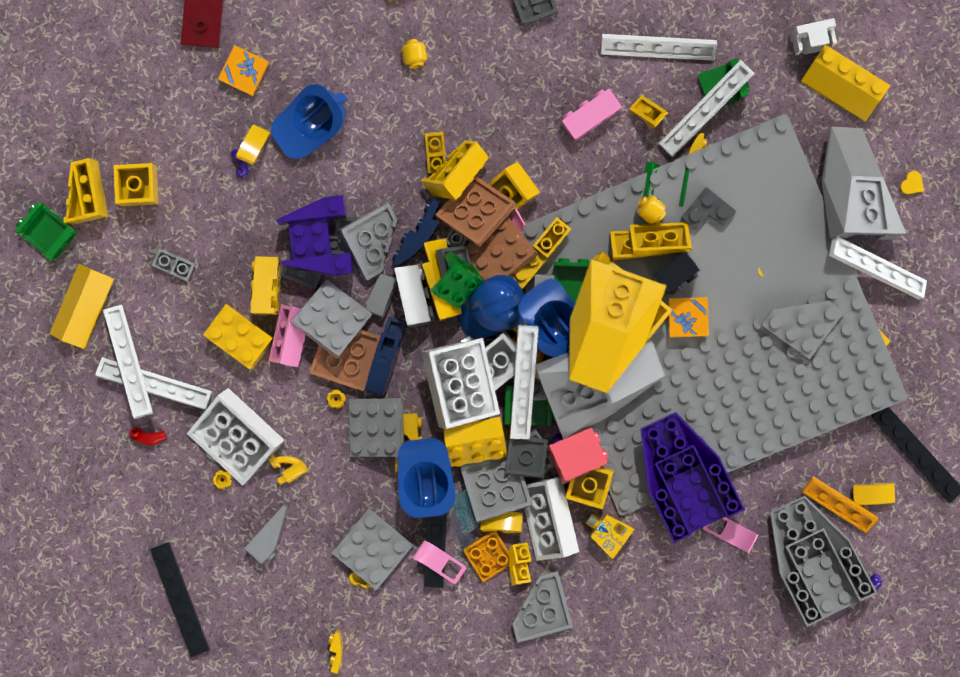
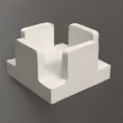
(811, 36)

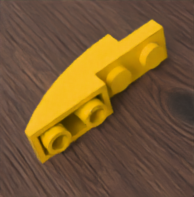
(544, 247)

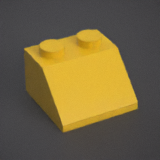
(515, 185)

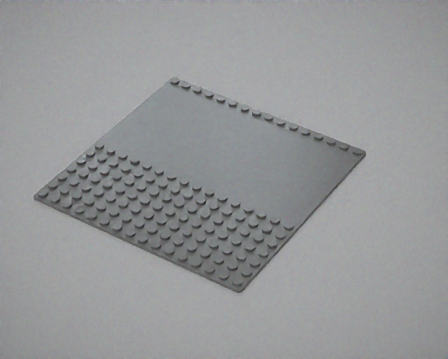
(741, 382)

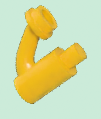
(290, 474)

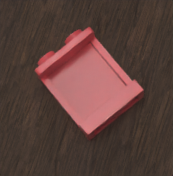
(577, 455)

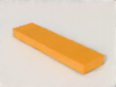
(839, 504)

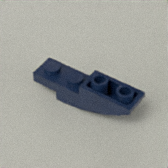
(413, 241)
(385, 356)

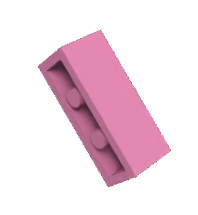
(590, 114)
(287, 338)

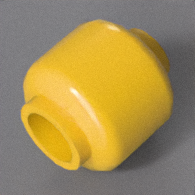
(414, 54)
(651, 209)

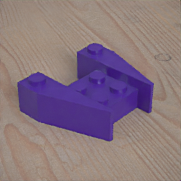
(311, 237)

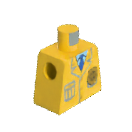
(609, 533)

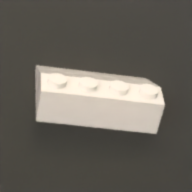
(460, 383)
(235, 435)

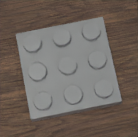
(331, 318)
(376, 427)
(492, 490)
(372, 549)

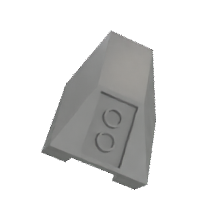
(855, 189)
(581, 406)
(817, 562)

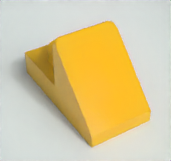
(648, 111)

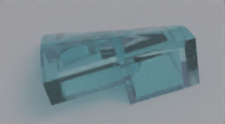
(465, 512)

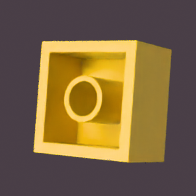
(135, 184)
(591, 487)

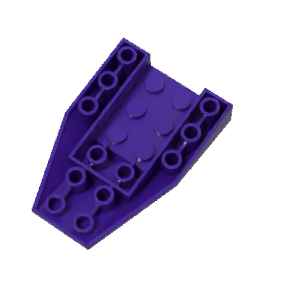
(686, 477)

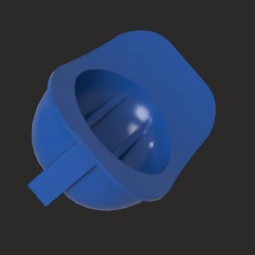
(309, 121)
(492, 307)
(550, 310)
(425, 478)

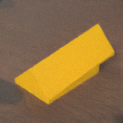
(650, 241)
(433, 275)
(81, 306)

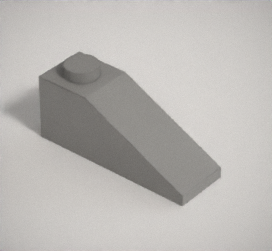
(267, 540)

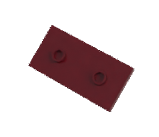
(202, 23)

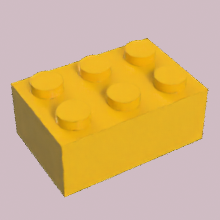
(238, 336)
(475, 442)

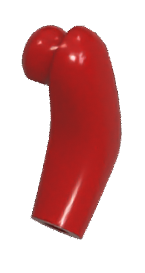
(145, 438)

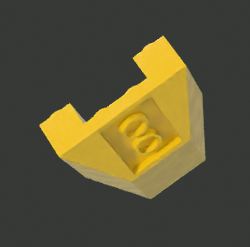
(610, 324)

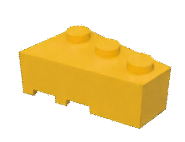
(457, 172)
(86, 193)
(265, 286)

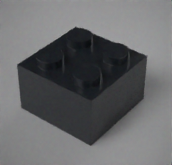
(676, 273)

